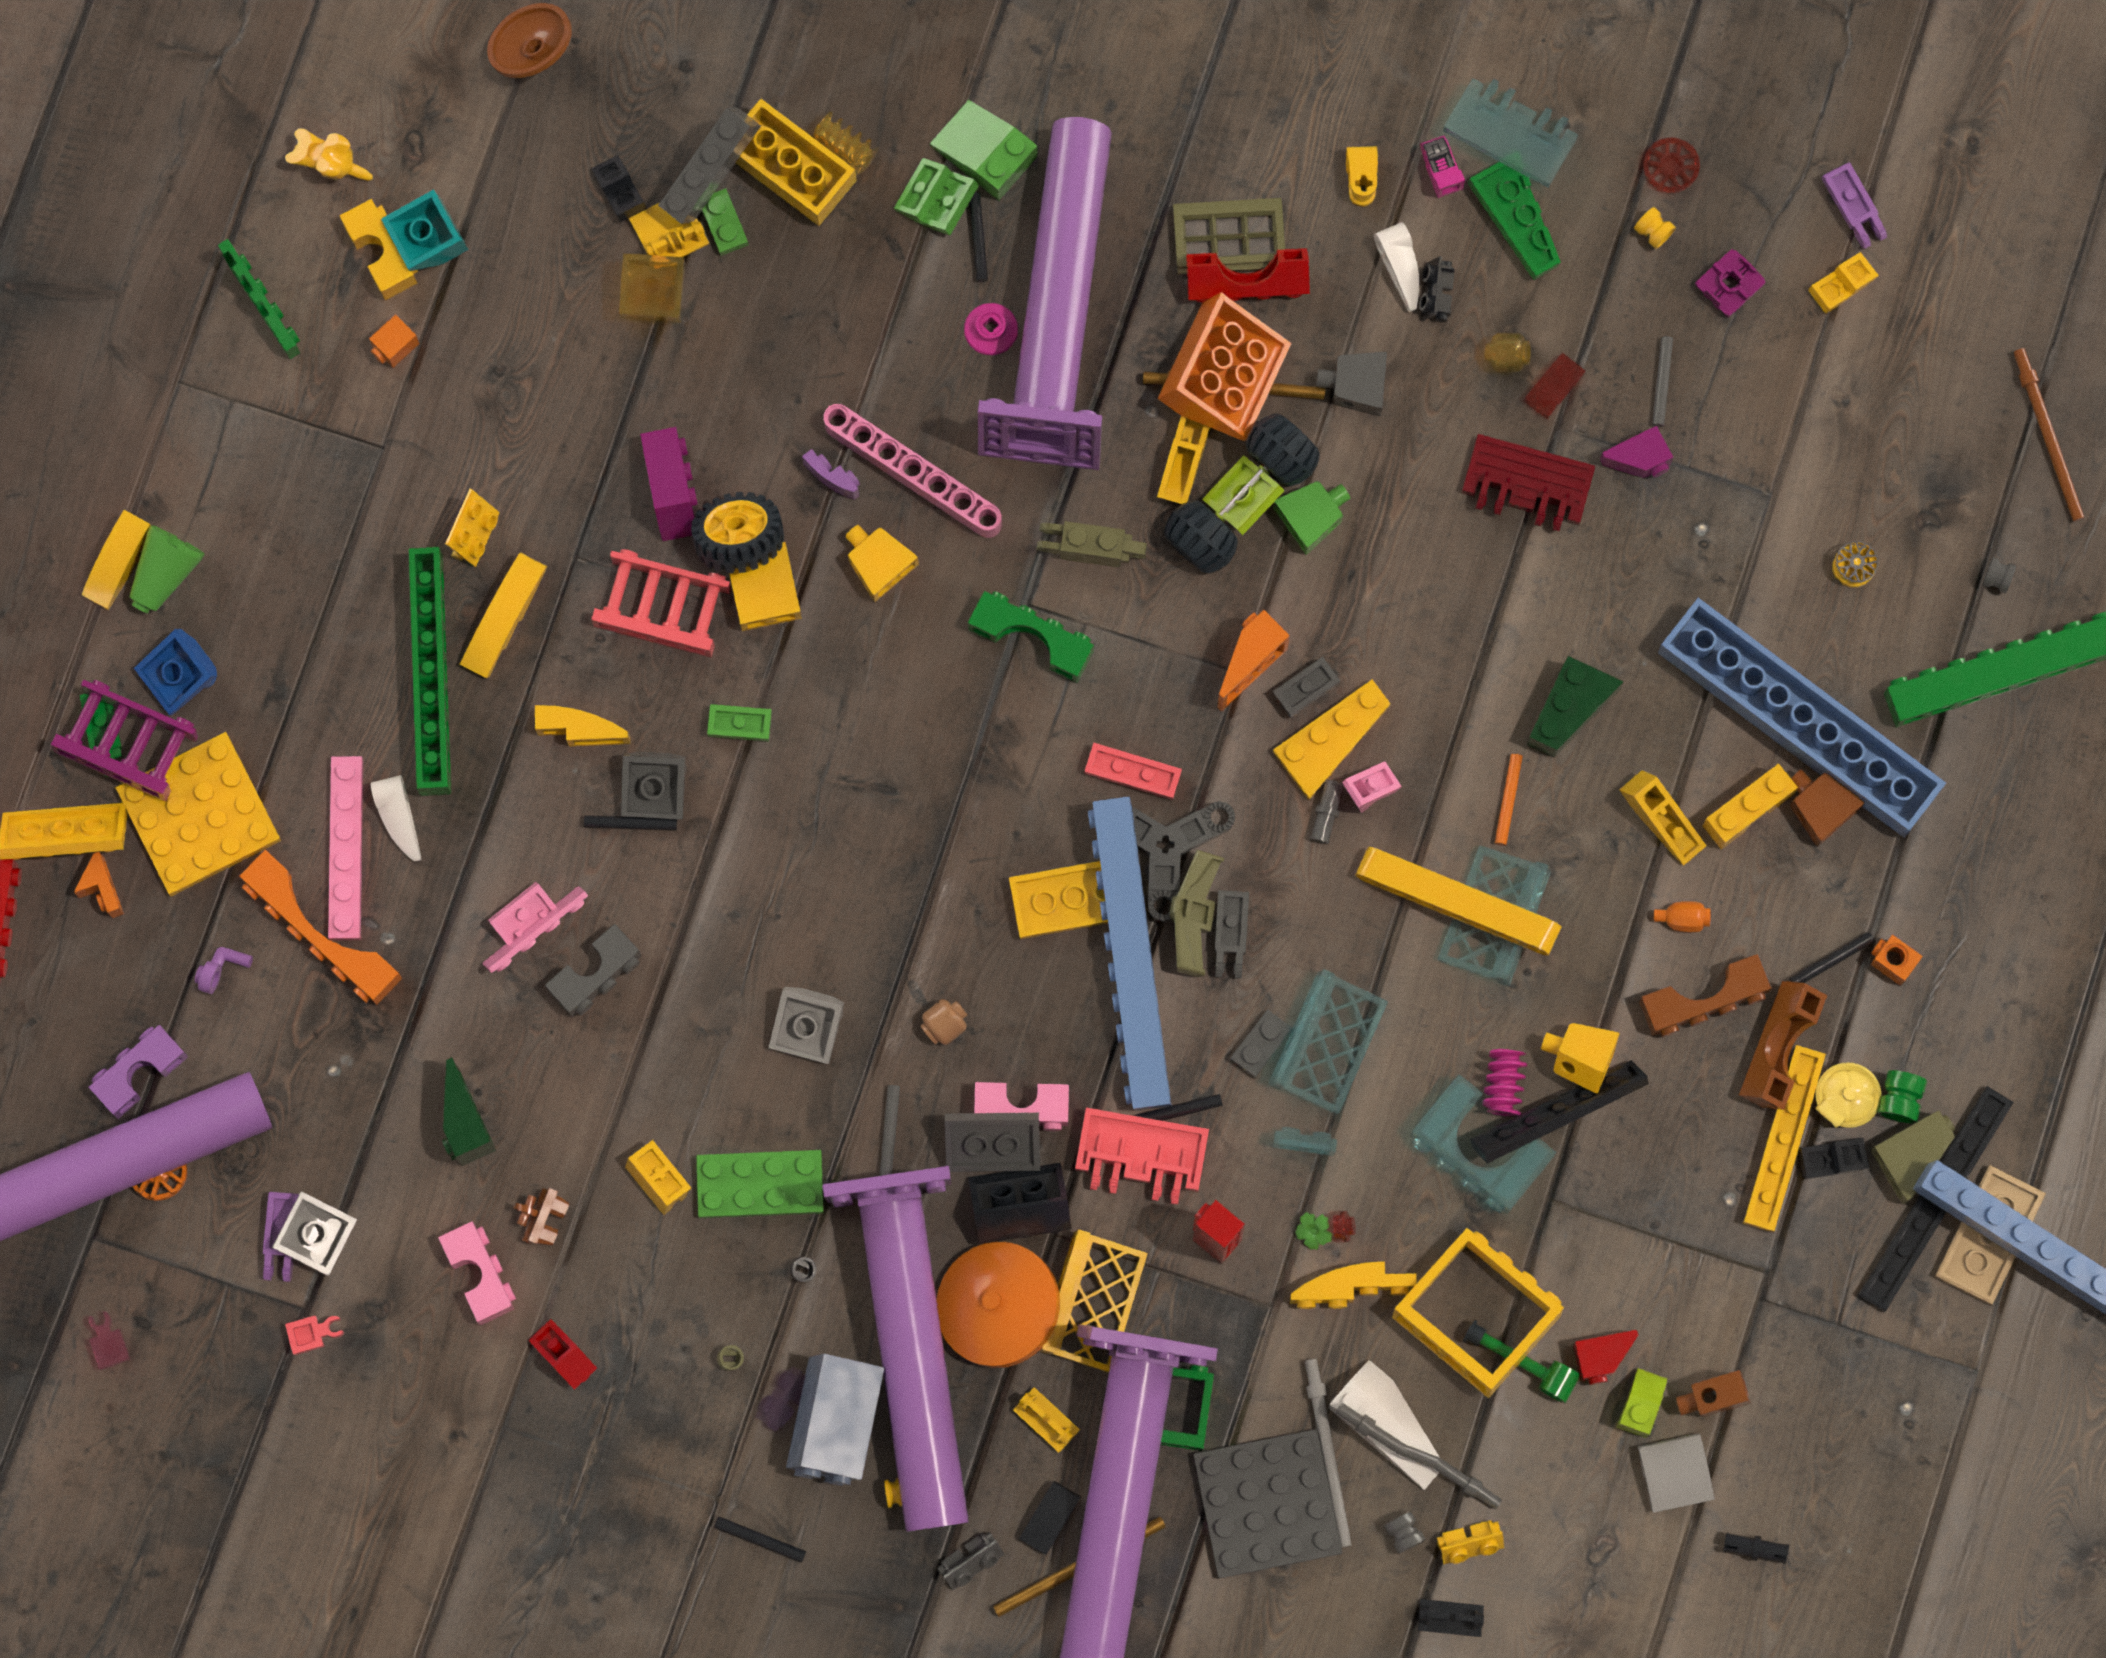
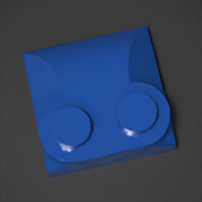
(177, 670)

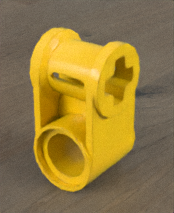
(1362, 170)

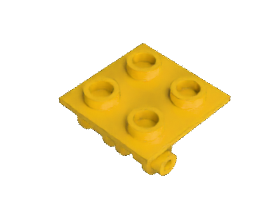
(665, 235)
(472, 528)

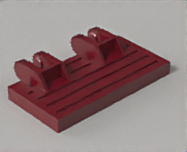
(1528, 477)

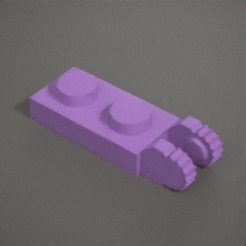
(1854, 203)
(278, 1209)

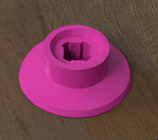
(991, 342)

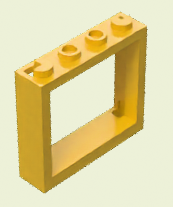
(1446, 1348)

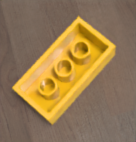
(795, 165)

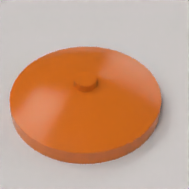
(998, 1304)

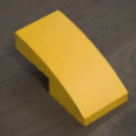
(1843, 282)

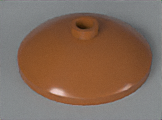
(529, 40)

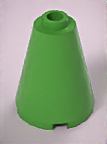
(162, 568)

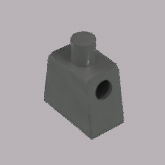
(1357, 381)

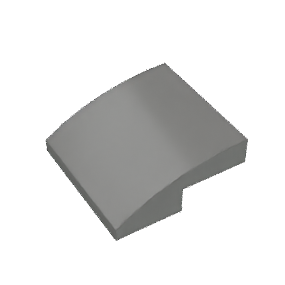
(1676, 1472)

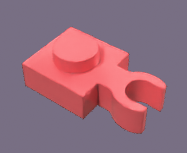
(309, 1334)

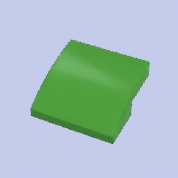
(936, 196)

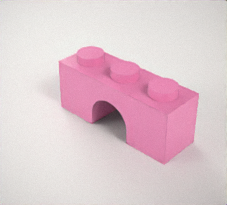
(1051, 1103)
(491, 1296)

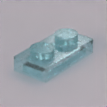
(1318, 1143)

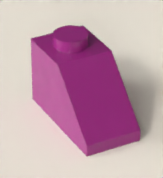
(1640, 455)

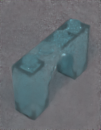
(1500, 1184)

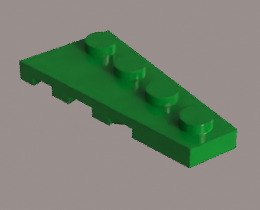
(1517, 215)
(256, 292)

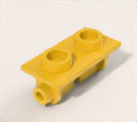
(1046, 1419)
(1485, 1540)

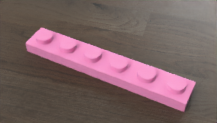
(345, 848)

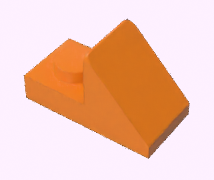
(96, 879)

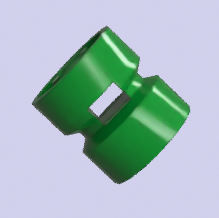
(1902, 1094)

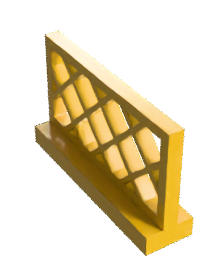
(1069, 1285)

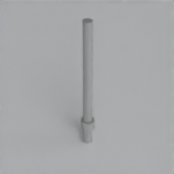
(1316, 1392)

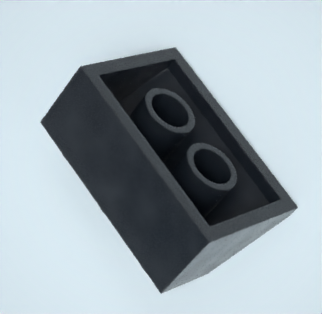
(1020, 1203)

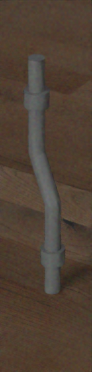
(1470, 1485)

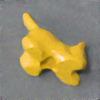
(329, 156)

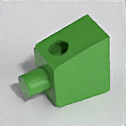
(1311, 513)

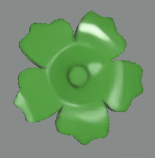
(1313, 1230)

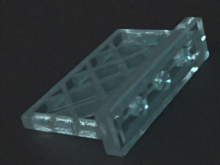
(1529, 899)
(1304, 1029)

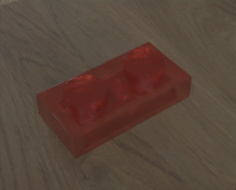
(1554, 386)

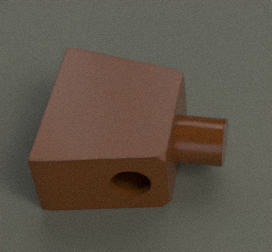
(1823, 805)
(1730, 1393)

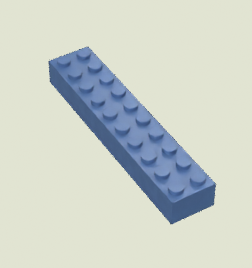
(1800, 716)

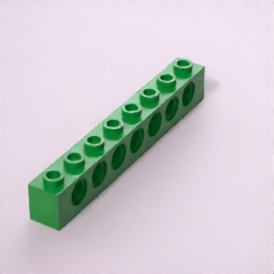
(430, 671)

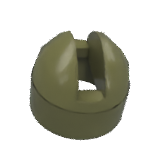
(727, 1351)

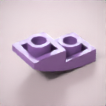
(837, 480)

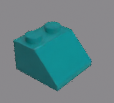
(424, 232)

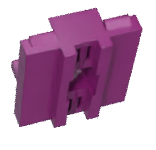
(1732, 299)

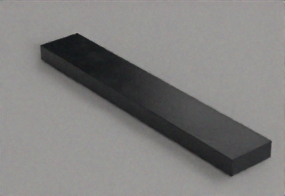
(1557, 1113)

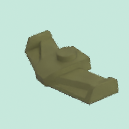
(1194, 912)

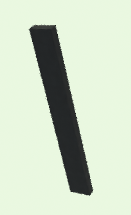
(1926, 1216)

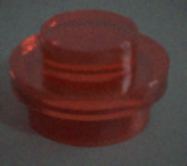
(1344, 1226)

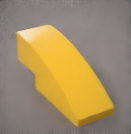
(1183, 461)
(116, 560)
(578, 726)

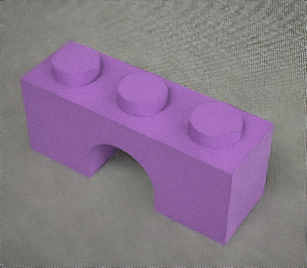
(115, 1085)

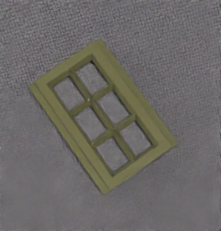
(1237, 230)

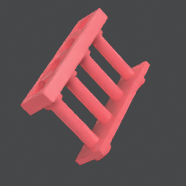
(669, 633)

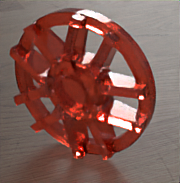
(1671, 165)

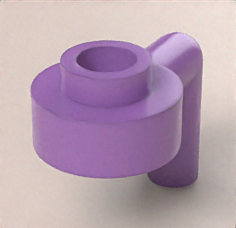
(209, 975)

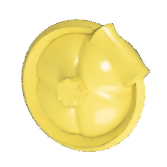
(1848, 1095)

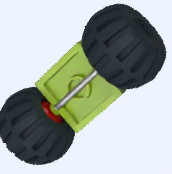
(1242, 493)

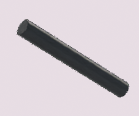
(978, 238)
(620, 822)
(1833, 958)
(1184, 1108)
(760, 1539)

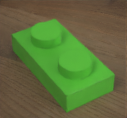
(724, 223)
(739, 722)

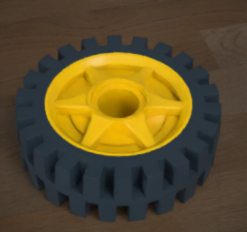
(737, 532)

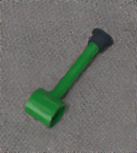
(1556, 1381)

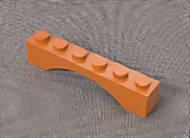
(366, 970)

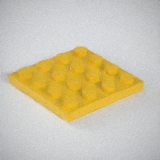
(207, 819)

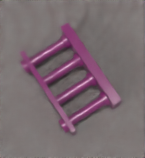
(127, 769)

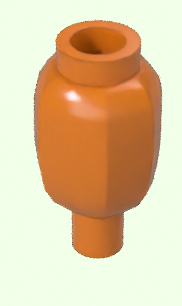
(1685, 916)

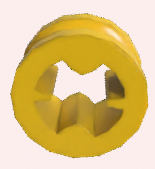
(892, 1492)

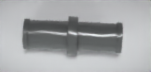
(1327, 811)

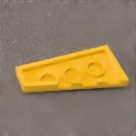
(1324, 743)

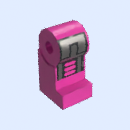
(1442, 167)

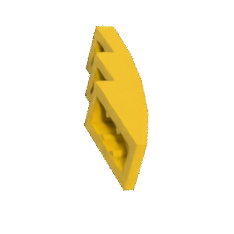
(503, 615)

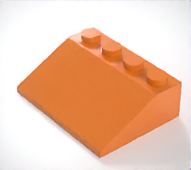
(1224, 368)

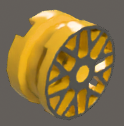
(1855, 564)

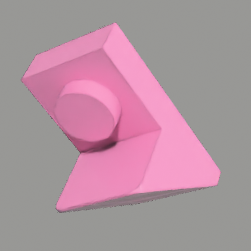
(1371, 785)

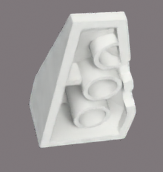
(1378, 1397)

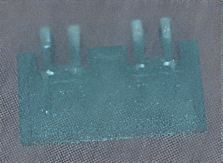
(1510, 133)

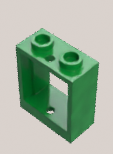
(1186, 1440)

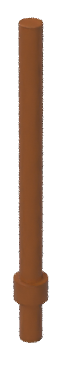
(2029, 381)

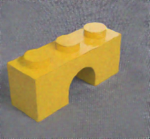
(366, 228)
(1749, 805)

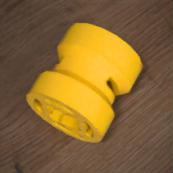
(1652, 226)

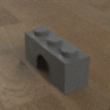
(577, 991)

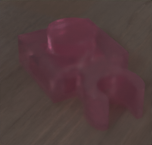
(108, 1346)

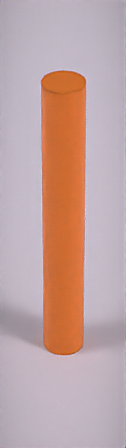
(1508, 799)

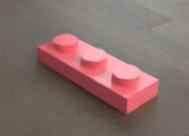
(1133, 771)

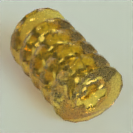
(843, 144)

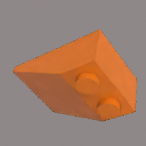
(1257, 649)

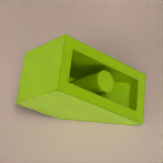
(1642, 1403)

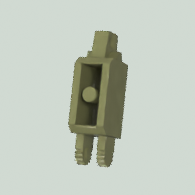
(1091, 544)

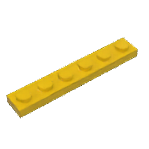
(1784, 1141)

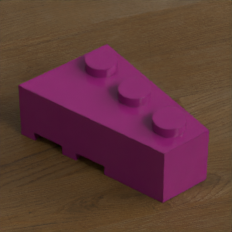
(669, 482)

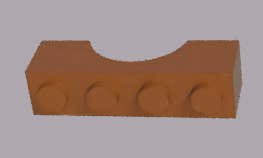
(1668, 1009)
(1792, 1013)

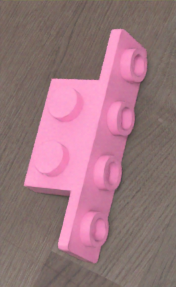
(526, 919)

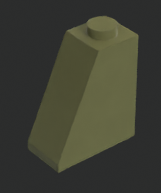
(1909, 1152)

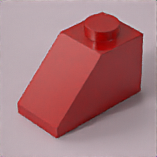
(562, 1354)
(1602, 1355)

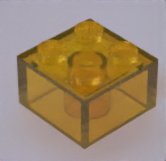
(652, 287)

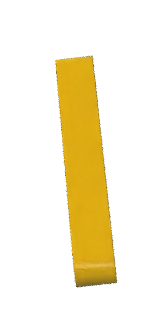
(1458, 901)

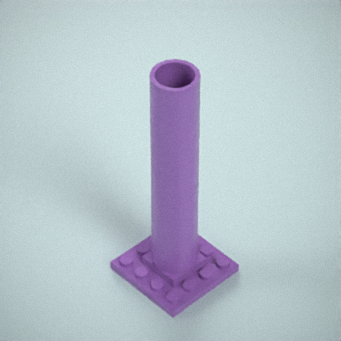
(1042, 417)
(130, 1154)
(910, 1341)
(1121, 1487)

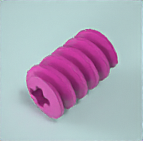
(1504, 1082)

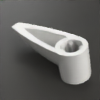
(1399, 258)
(395, 811)

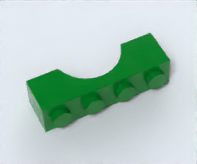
(997, 618)

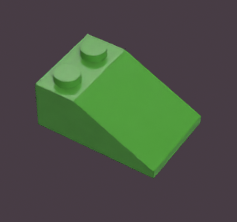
(985, 148)

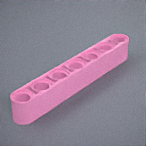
(904, 458)

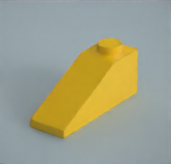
(1662, 816)

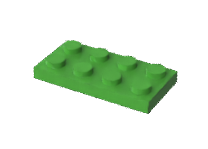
(760, 1184)

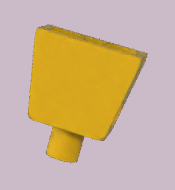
(879, 560)
(1582, 1054)

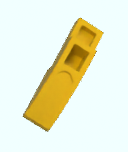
(1339, 1285)

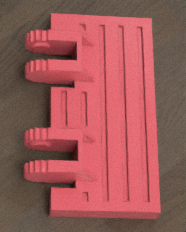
(1142, 1147)

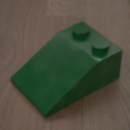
(462, 1123)

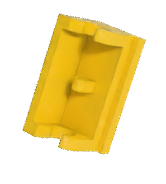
(657, 1177)

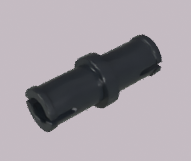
(1756, 1548)

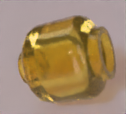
(1508, 352)

